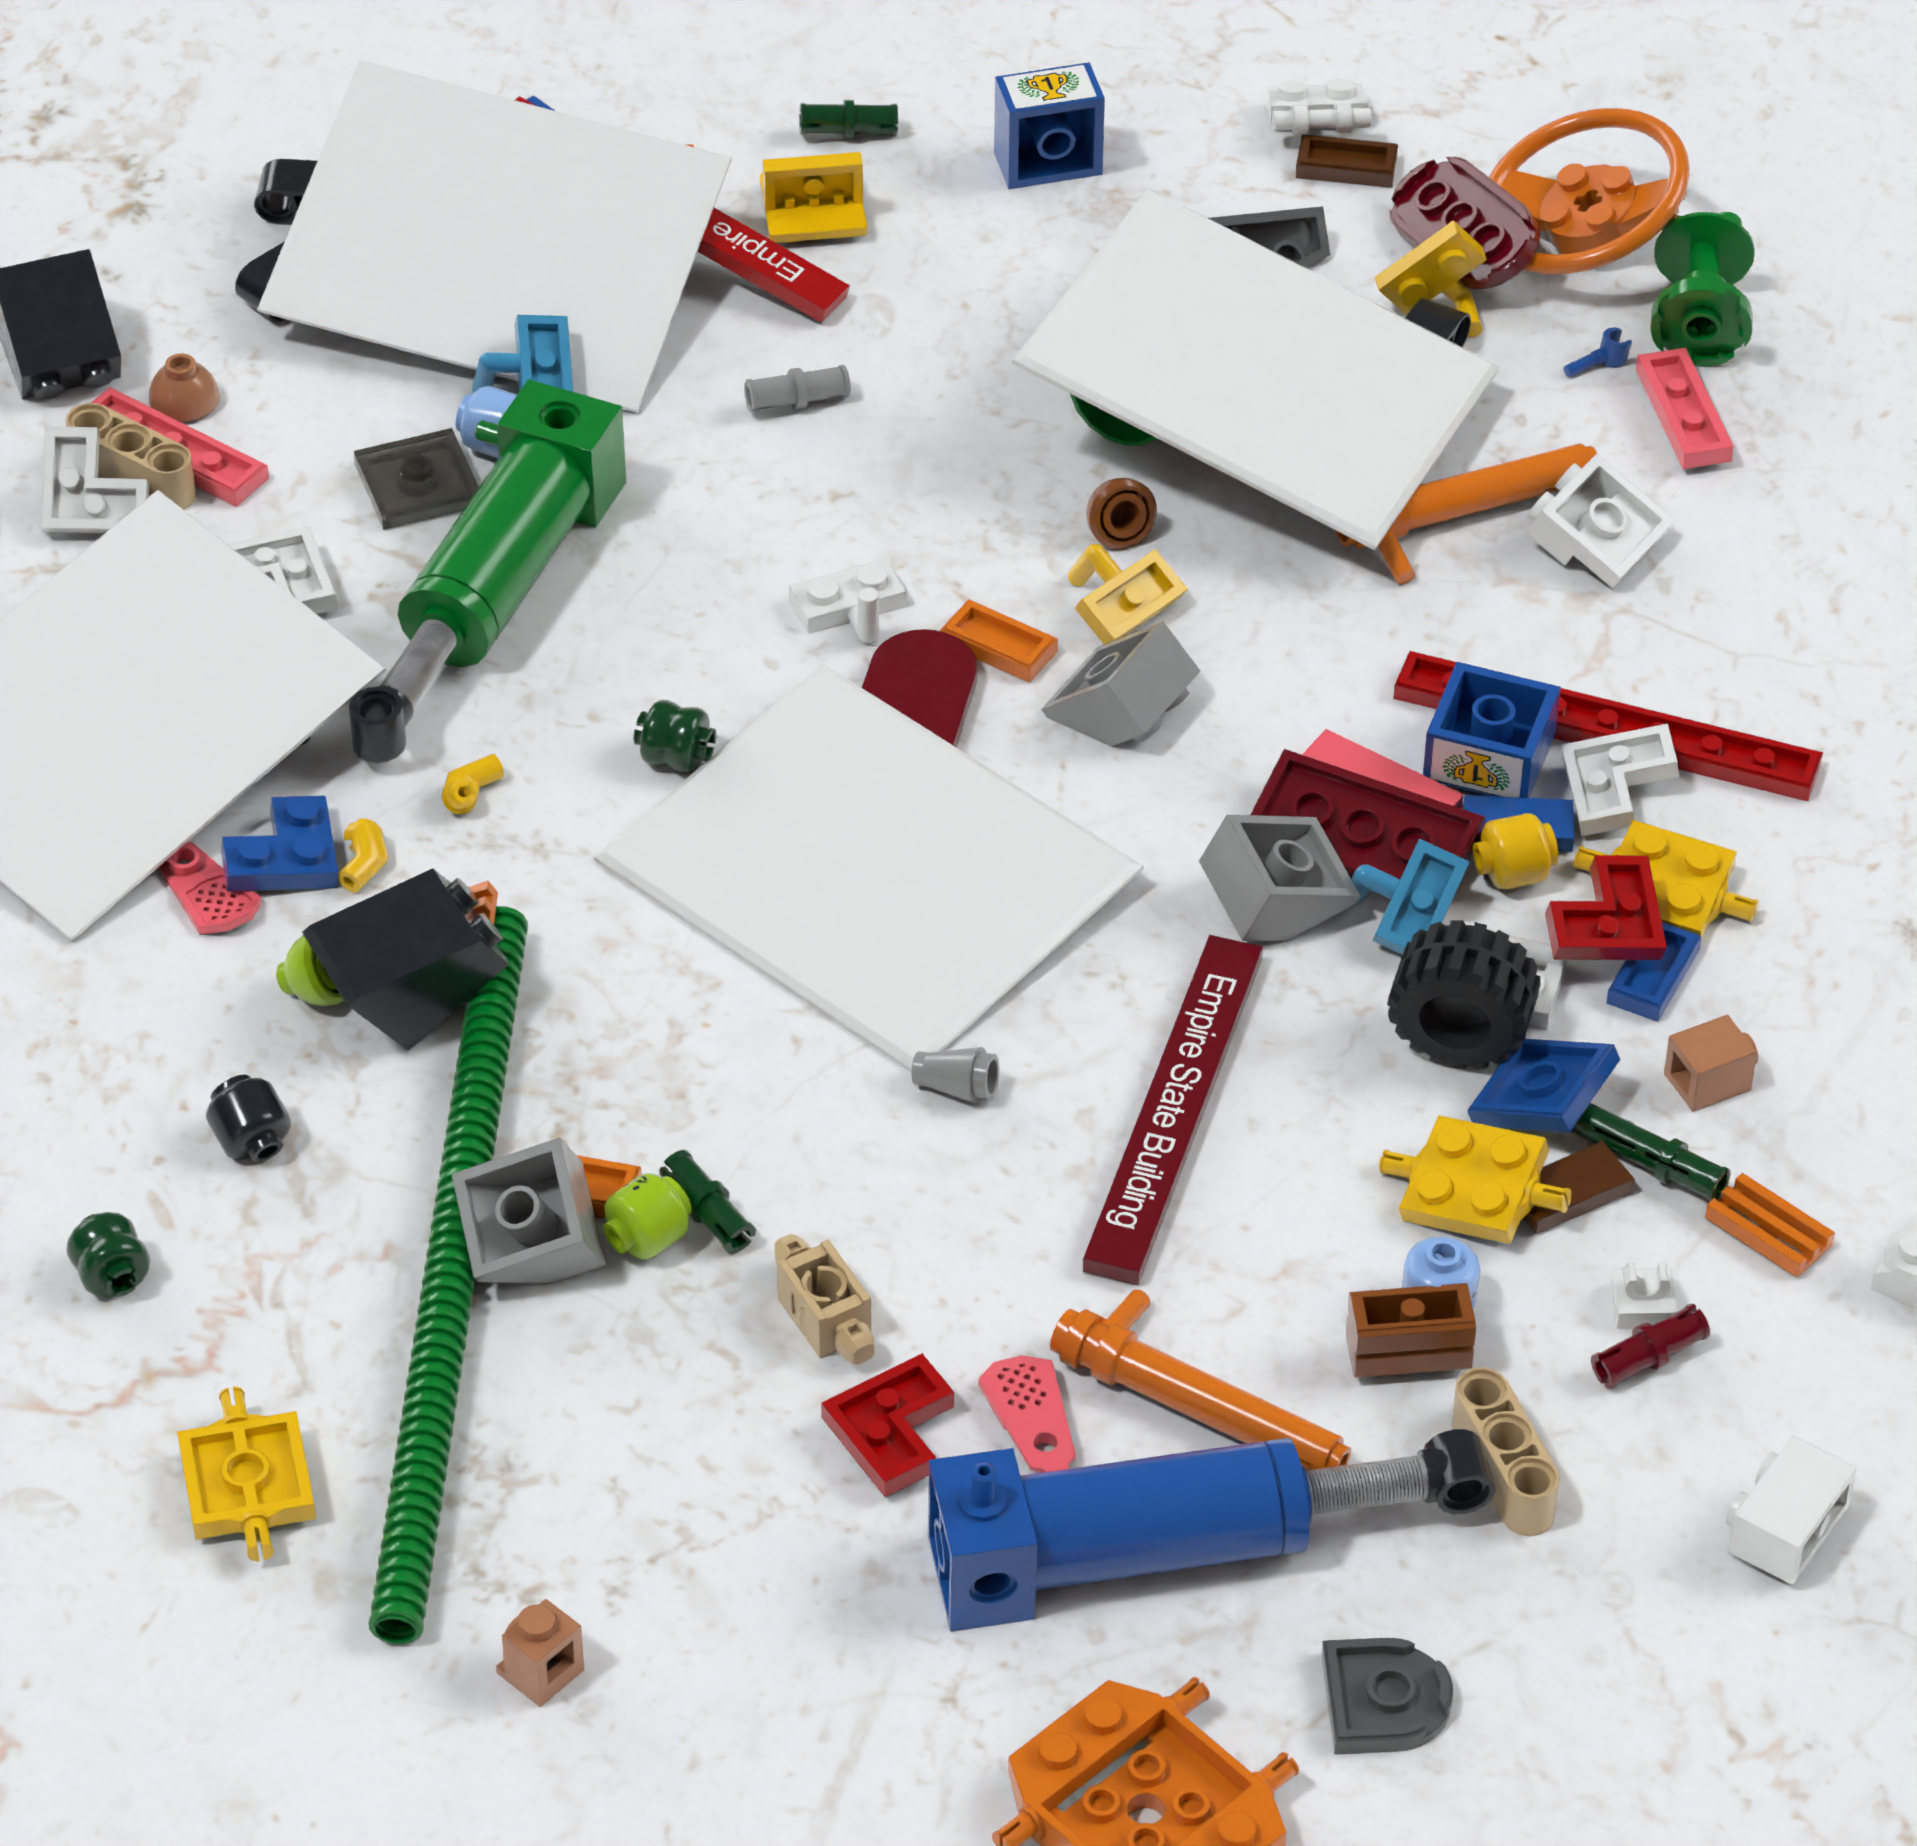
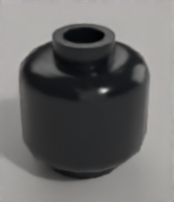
(248, 1118)

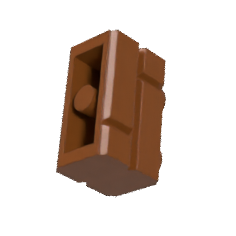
(1410, 1330)

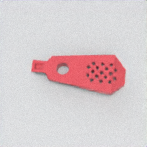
(203, 892)
(1031, 1409)

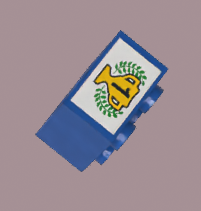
(1049, 125)
(1491, 732)

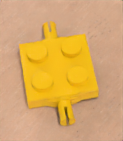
(1686, 875)
(1474, 1179)
(246, 1474)

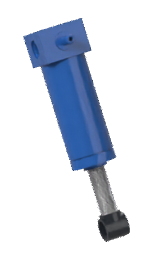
(1014, 1534)

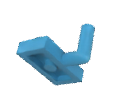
(539, 356)
(1417, 897)

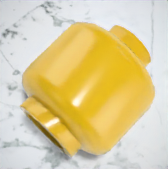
(1516, 851)

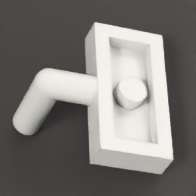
(849, 596)

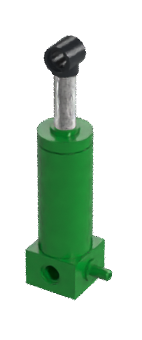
(554, 468)

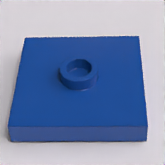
(1544, 1085)

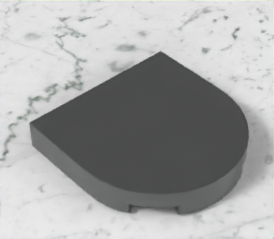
(1384, 1695)

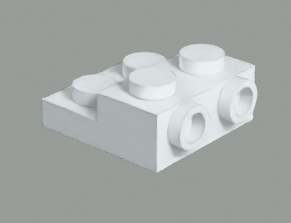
(1598, 520)

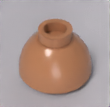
(183, 389)

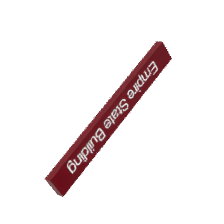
(1172, 1110)

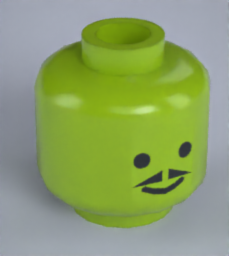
(646, 1216)

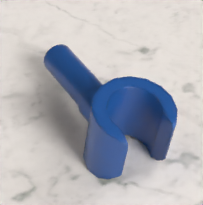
(1610, 353)

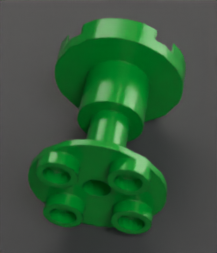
(1703, 308)

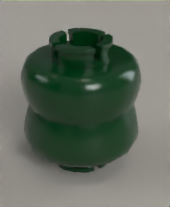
(674, 736)
(108, 1254)

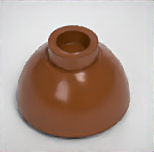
(1121, 513)

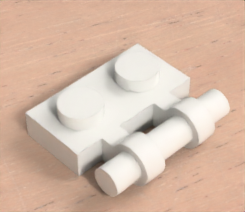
(1323, 106)

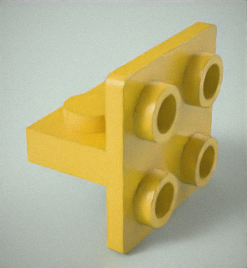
(813, 197)

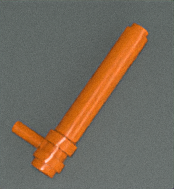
(1474, 493)
(1120, 1358)

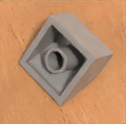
(1125, 687)
(1276, 875)
(529, 1216)

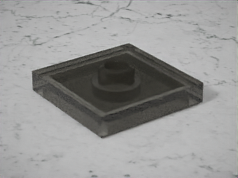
(416, 478)

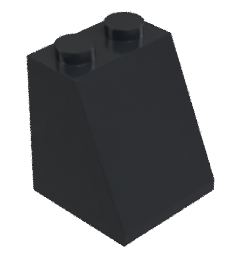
(57, 326)
(409, 954)

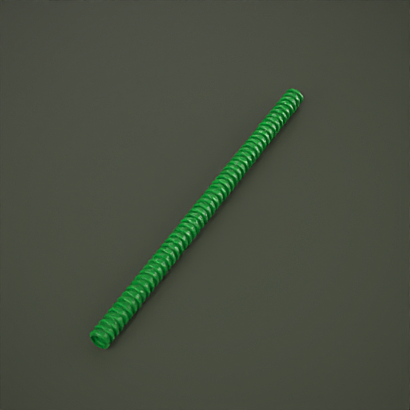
(444, 1305)

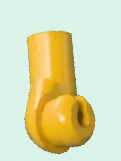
(369, 854)

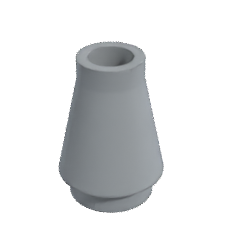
(958, 1072)

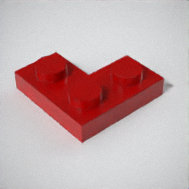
(1621, 921)
(879, 1419)

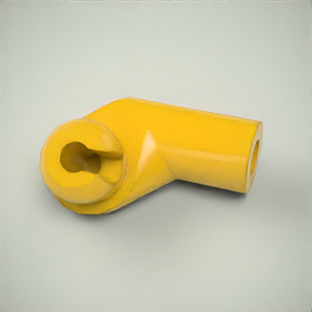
(464, 783)

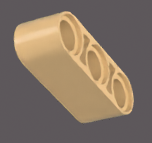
(138, 452)
(1517, 1459)

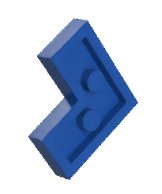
(292, 858)

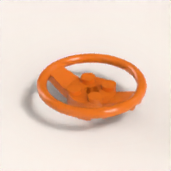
(1595, 209)

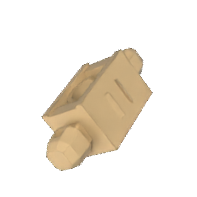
(823, 1272)

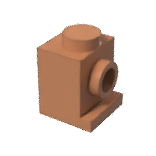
(531, 1641)

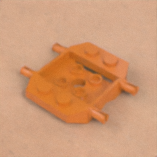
(1180, 1774)

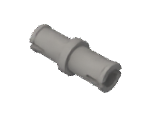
(797, 388)

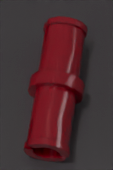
(1650, 1346)

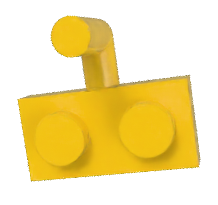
(1434, 269)
(1127, 596)

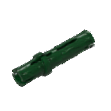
(1666, 1158)

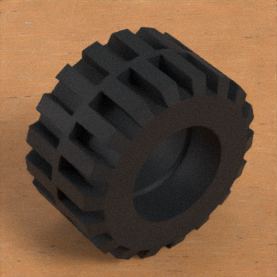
(1464, 994)

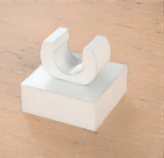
(1642, 1295)

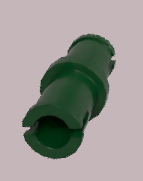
(848, 119)
(709, 1202)

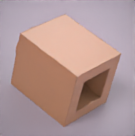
(1710, 1062)

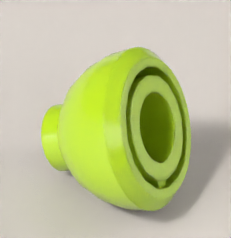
(306, 977)

